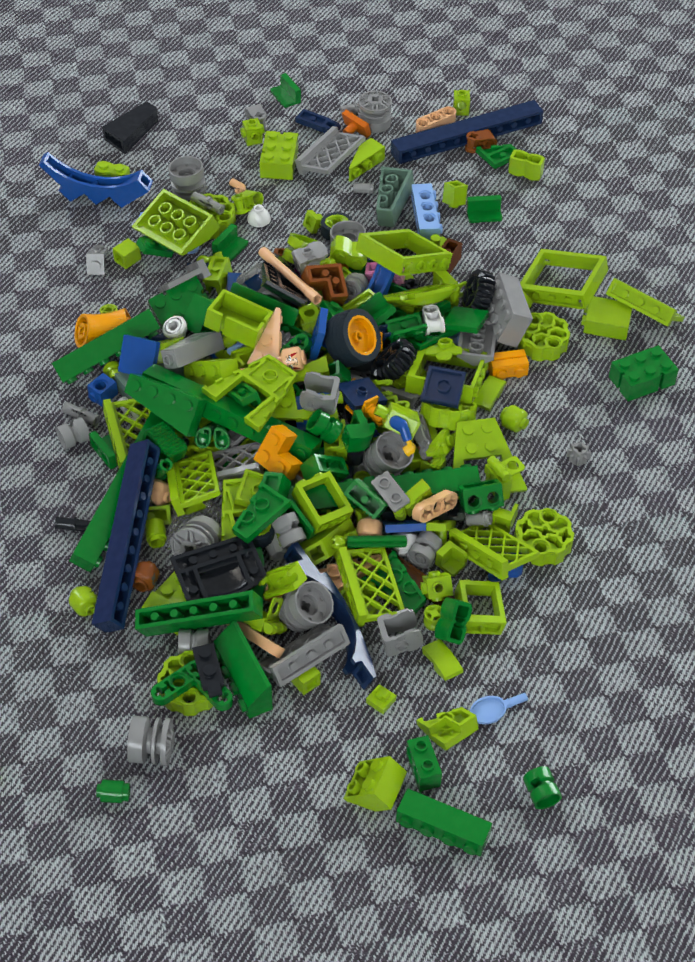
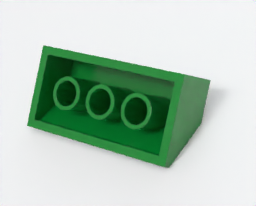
(243, 671)

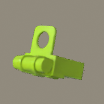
(444, 277)
(309, 316)
(499, 470)
(416, 494)
(270, 623)

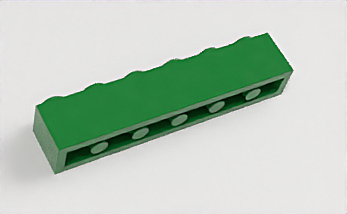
(104, 347)
(199, 613)

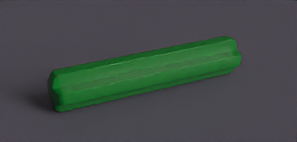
(387, 541)

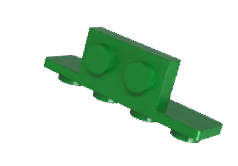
(288, 313)

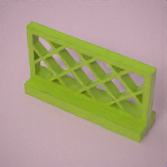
(643, 303)
(114, 425)
(178, 483)
(486, 555)
(352, 583)

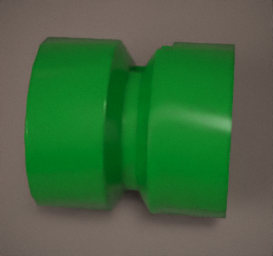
(321, 424)
(542, 788)

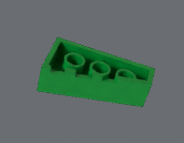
(171, 404)

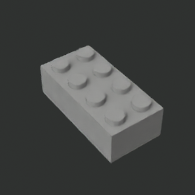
(509, 310)

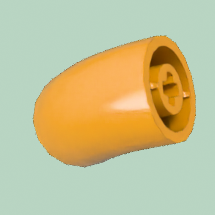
(94, 325)

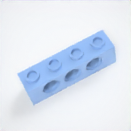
(425, 210)

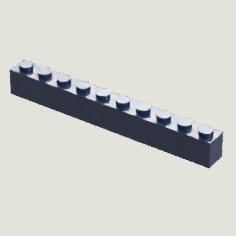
(454, 134)
(126, 537)

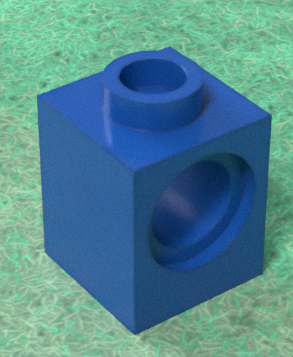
(101, 389)

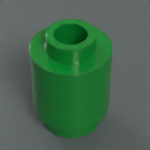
(113, 791)

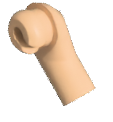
(239, 186)

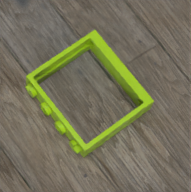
(379, 248)
(561, 296)
(415, 382)

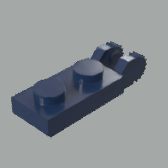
(315, 121)

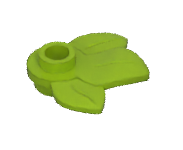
(444, 350)

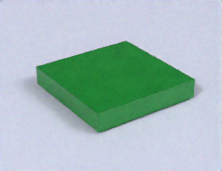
(466, 319)

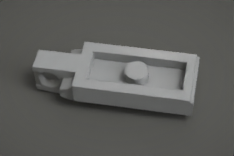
(423, 437)

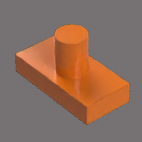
(356, 124)

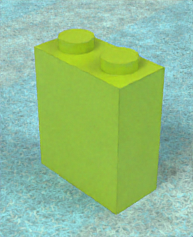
(607, 318)

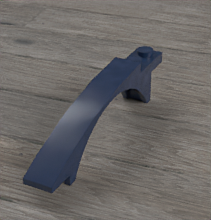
(358, 657)

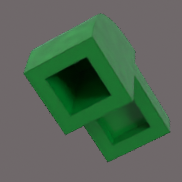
(358, 434)

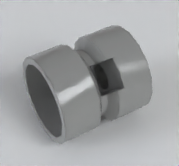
(355, 285)
(72, 433)
(288, 529)
(424, 549)
(188, 639)

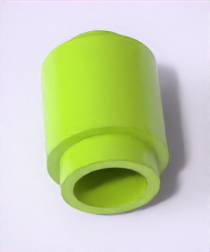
(155, 532)

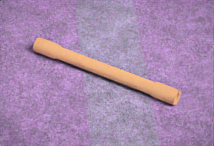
(309, 292)

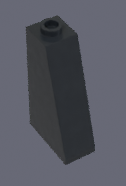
(130, 127)

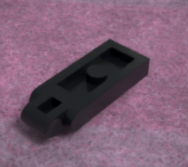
(208, 669)

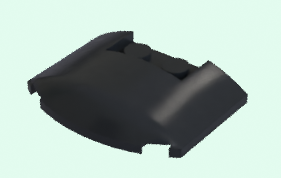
(282, 287)
(218, 569)

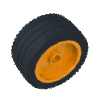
(352, 337)

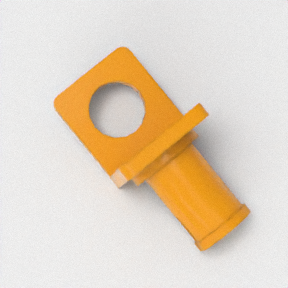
(368, 410)

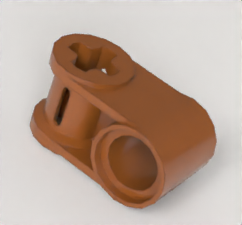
(479, 138)

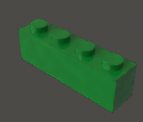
(443, 822)

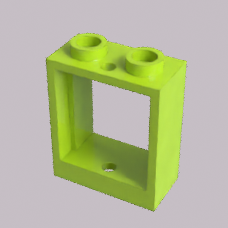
(307, 508)
(489, 624)

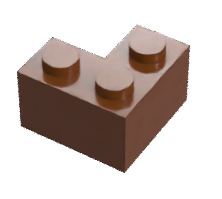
(328, 279)

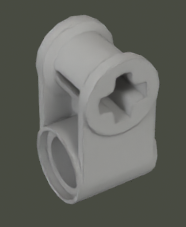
(256, 111)

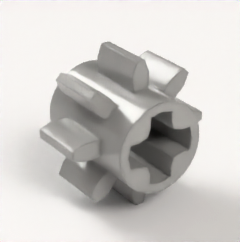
(578, 454)

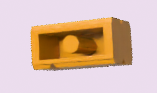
(509, 364)

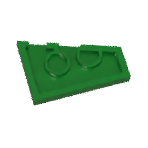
(408, 589)

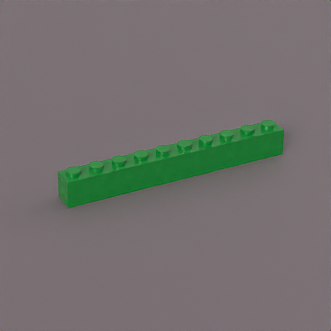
(231, 414)
(439, 480)
(99, 529)

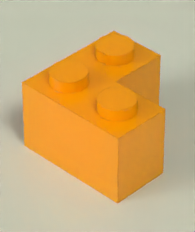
(275, 454)

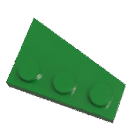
(261, 512)

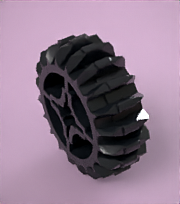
(479, 290)
(393, 360)

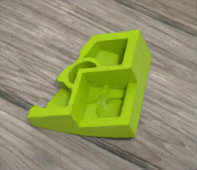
(449, 727)

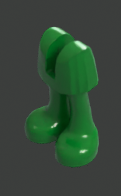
(220, 436)

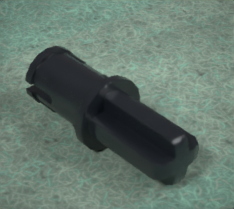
(71, 524)

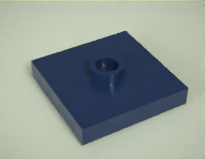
(443, 386)
(358, 391)

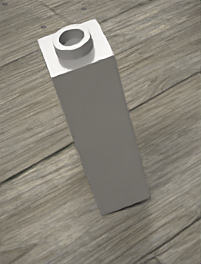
(192, 349)

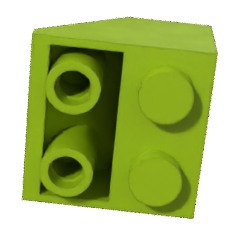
(375, 784)

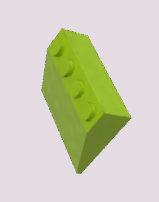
(176, 223)

